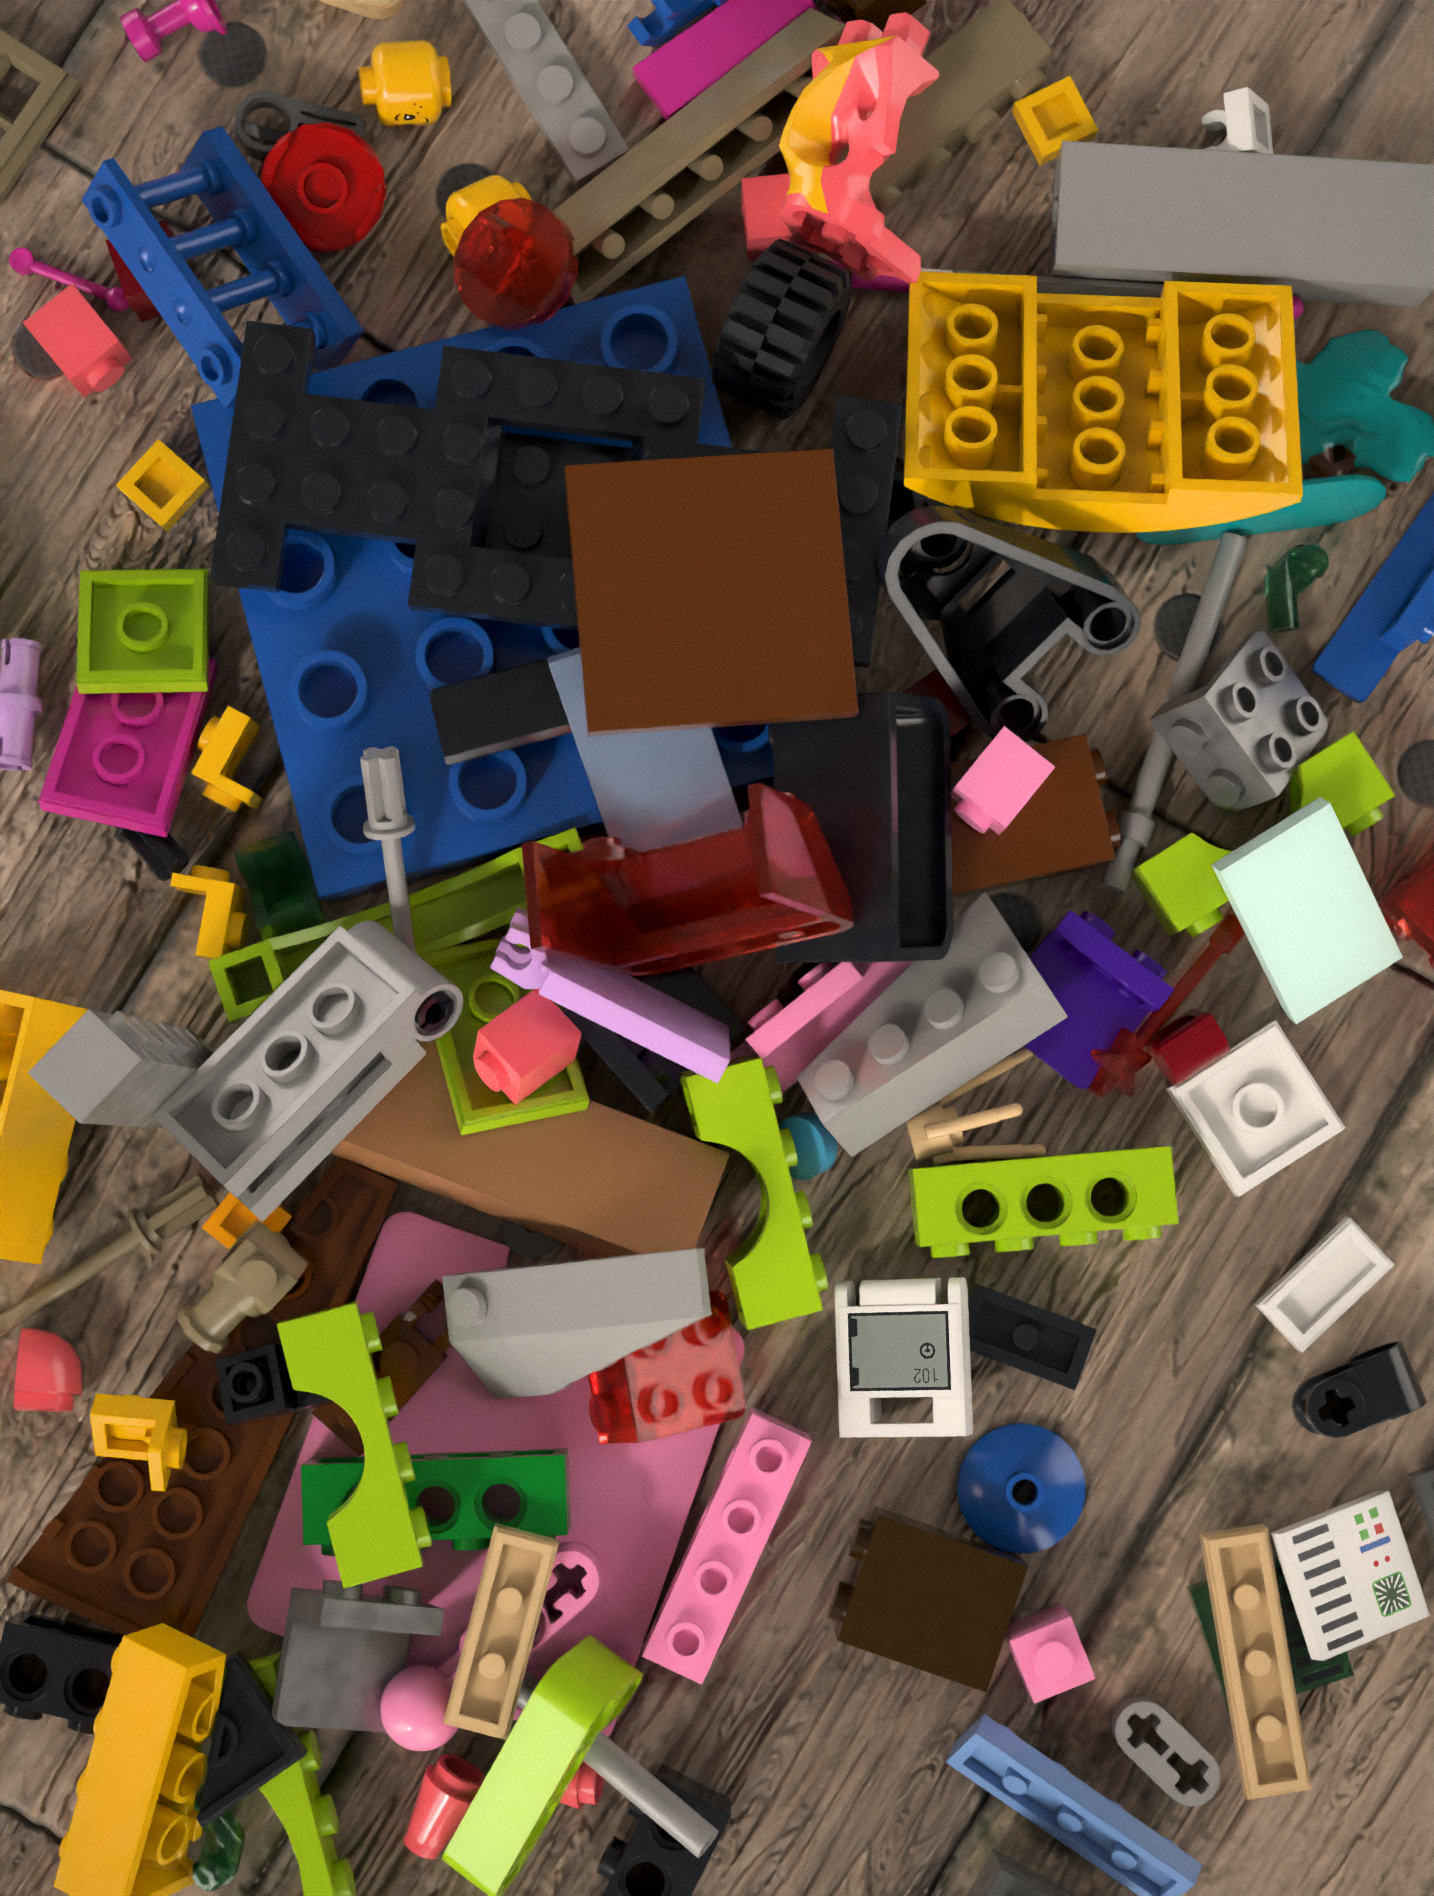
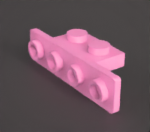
(810, 1023)

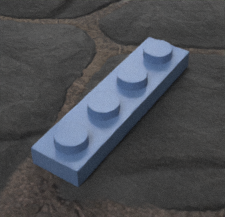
(1072, 1811)

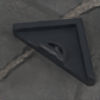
(246, 1742)

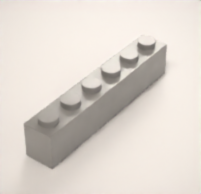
(119, 1068)

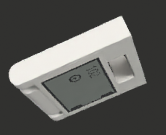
(903, 1347)

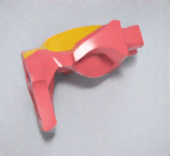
(855, 103)

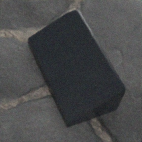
(498, 712)

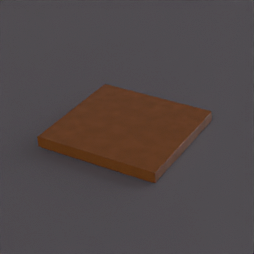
(710, 592)

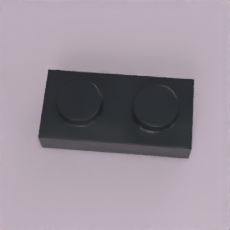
(1027, 1336)

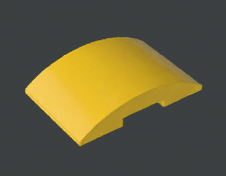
(1102, 403)

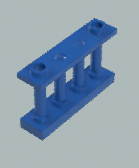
(247, 222)

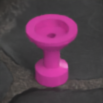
(147, 31)

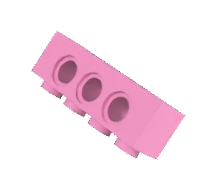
(726, 1545)

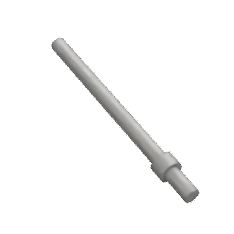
(1136, 822)

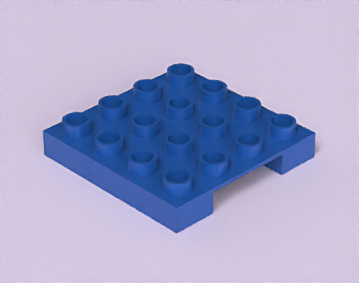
(357, 666)

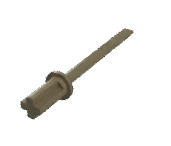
(149, 1229)

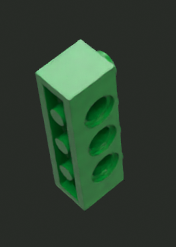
(535, 1474)

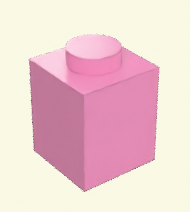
(999, 783)
(1048, 1653)

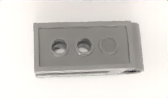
(310, 1063)

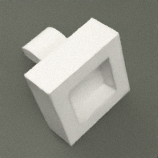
(1246, 123)

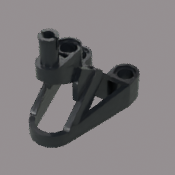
(1014, 623)

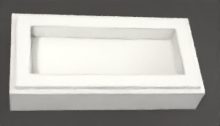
(1324, 1284)

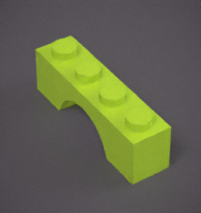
(1181, 880)
(772, 1269)
(374, 1528)

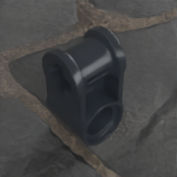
(1369, 1391)

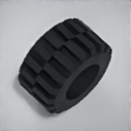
(781, 328)

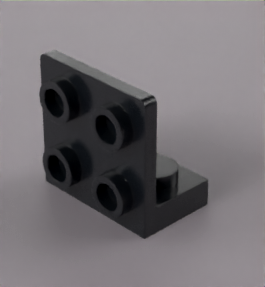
(642, 1070)

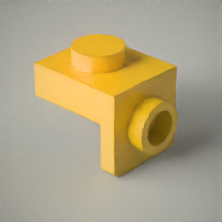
(223, 750)
(222, 923)
(140, 1431)

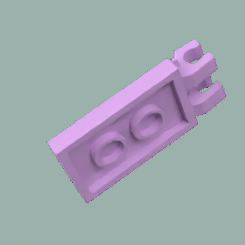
(617, 1003)

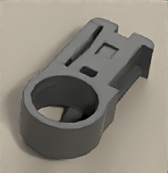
(297, 113)

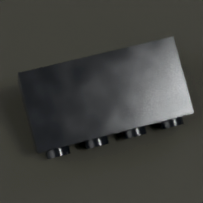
(887, 818)

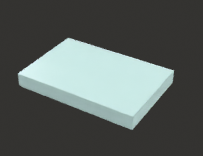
(1307, 910)

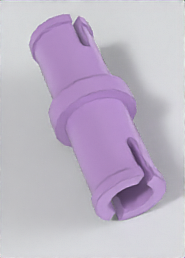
(18, 702)

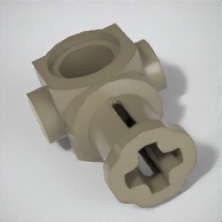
(246, 1282)

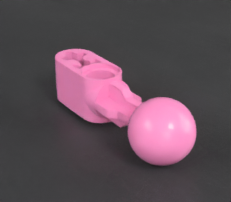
(419, 1695)

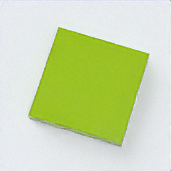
(143, 631)

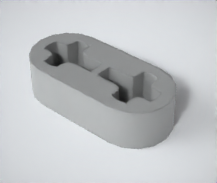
(1155, 1761)

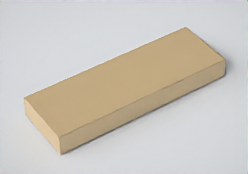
(501, 1631)

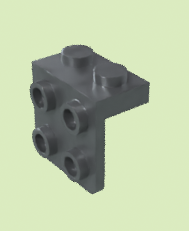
(1244, 727)
(344, 1653)

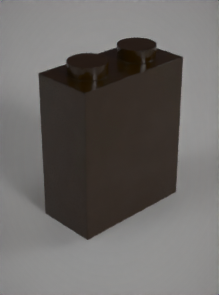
(927, 1598)

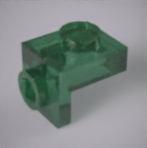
(280, 885)

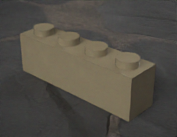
(980, 73)

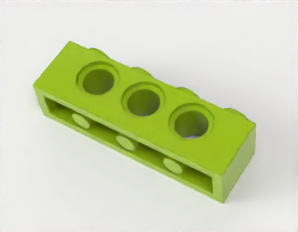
(1141, 1174)

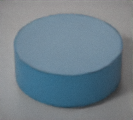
(813, 1144)

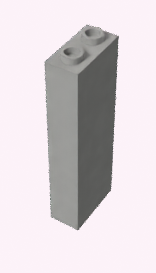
(1245, 218)

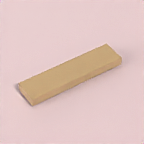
(1255, 1661)

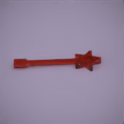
(1126, 1053)

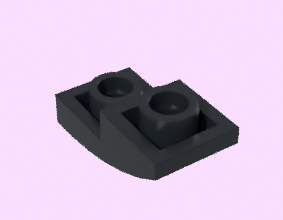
(259, 1386)

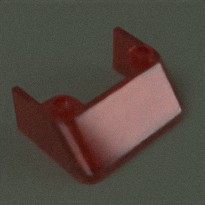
(689, 898)

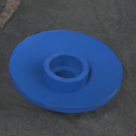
(995, 1466)

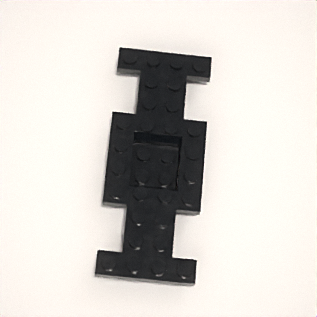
(484, 499)

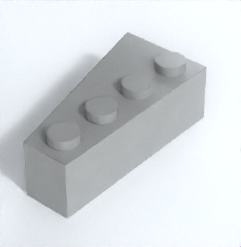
(931, 1031)

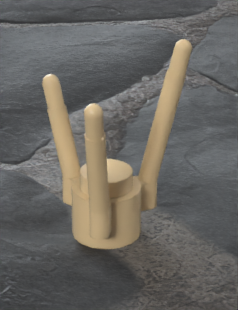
(939, 1128)

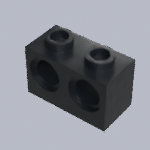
(67, 1652)
(652, 1844)

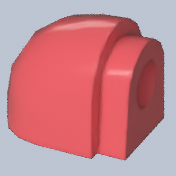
(46, 1373)

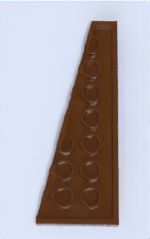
(159, 1555)

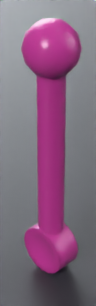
(25, 263)

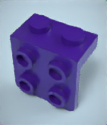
(1098, 991)

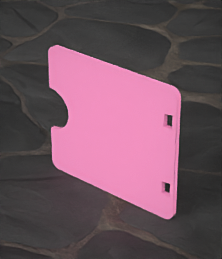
(623, 1496)

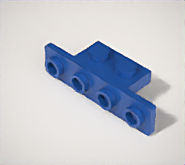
(1387, 615)

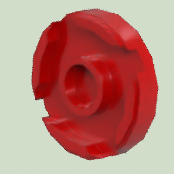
(326, 184)

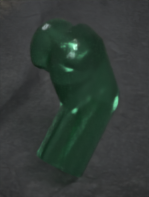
(1287, 581)
(220, 1851)

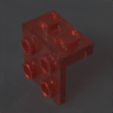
(672, 1384)

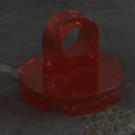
(515, 264)

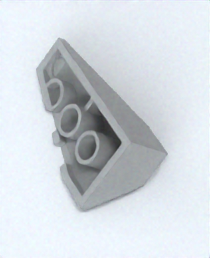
(559, 1321)

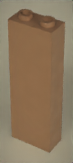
(573, 1176)

